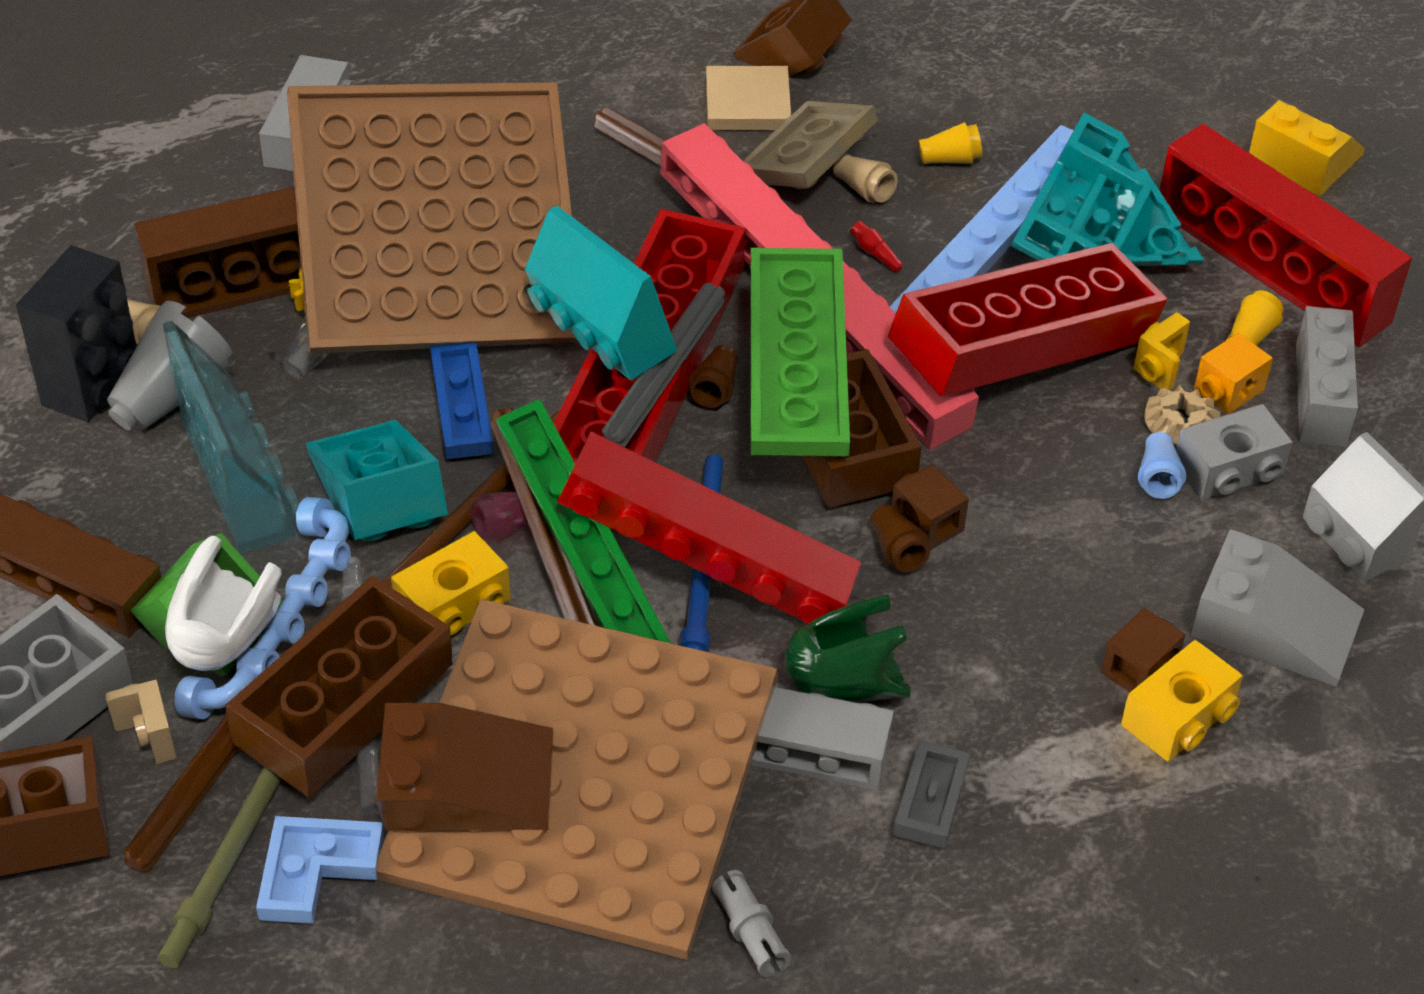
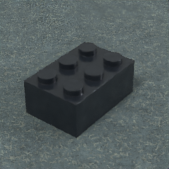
(77, 332)

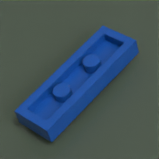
(461, 400)

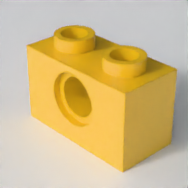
(455, 581)
(1182, 701)

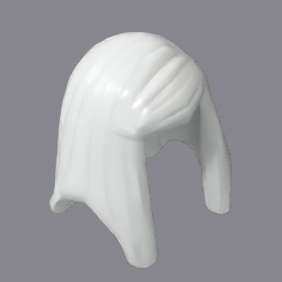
(215, 613)

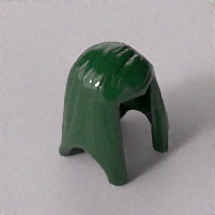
(842, 660)

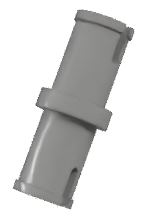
(751, 923)

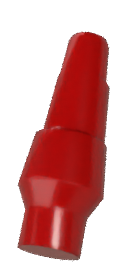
(875, 245)

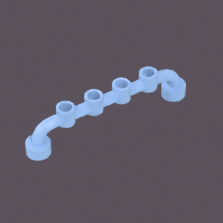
(314, 517)

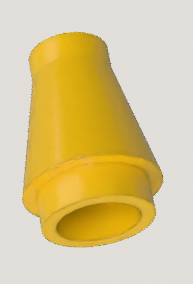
(953, 145)
(1258, 316)

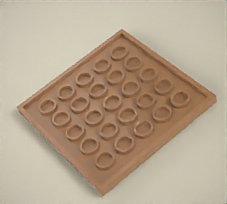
(424, 212)
(640, 778)

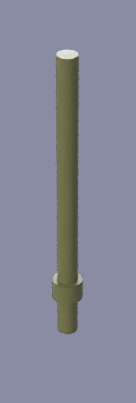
(196, 911)

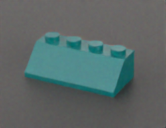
(598, 296)

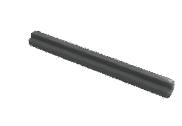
(652, 382)

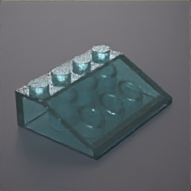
(230, 447)

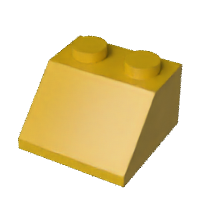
(1303, 147)

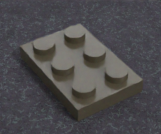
(810, 143)

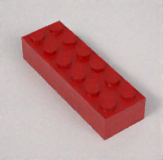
(1282, 232)
(1025, 318)

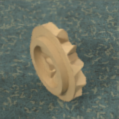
(1162, 414)

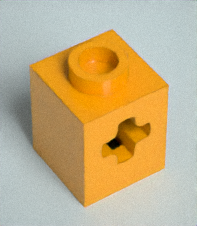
(1233, 373)

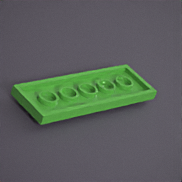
(798, 353)

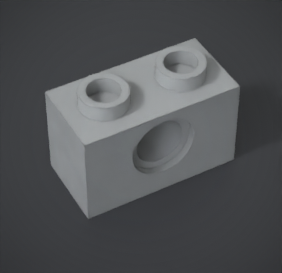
(1233, 451)

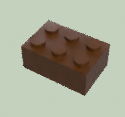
(880, 440)

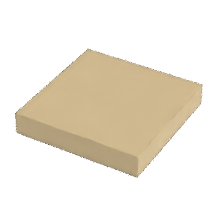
(747, 97)

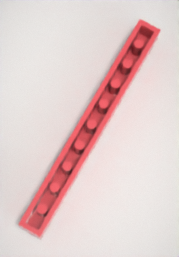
(730, 192)

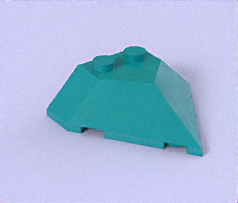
(1101, 199)

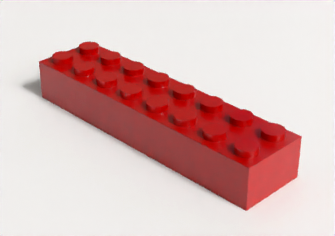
(680, 258)

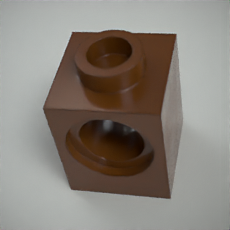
(931, 504)
(1140, 649)

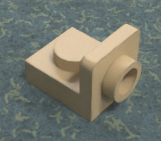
(143, 708)

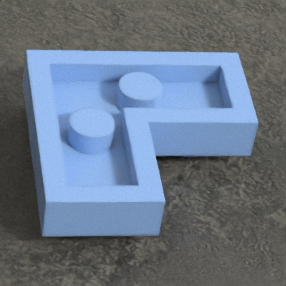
(305, 852)

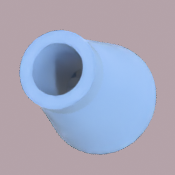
(1161, 468)

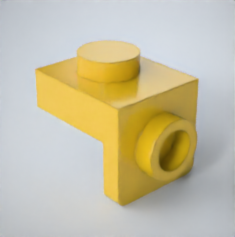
(1160, 350)

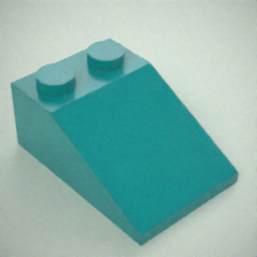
(379, 479)

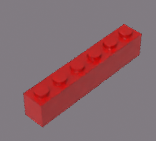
(708, 531)

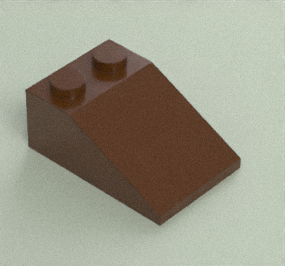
(462, 770)

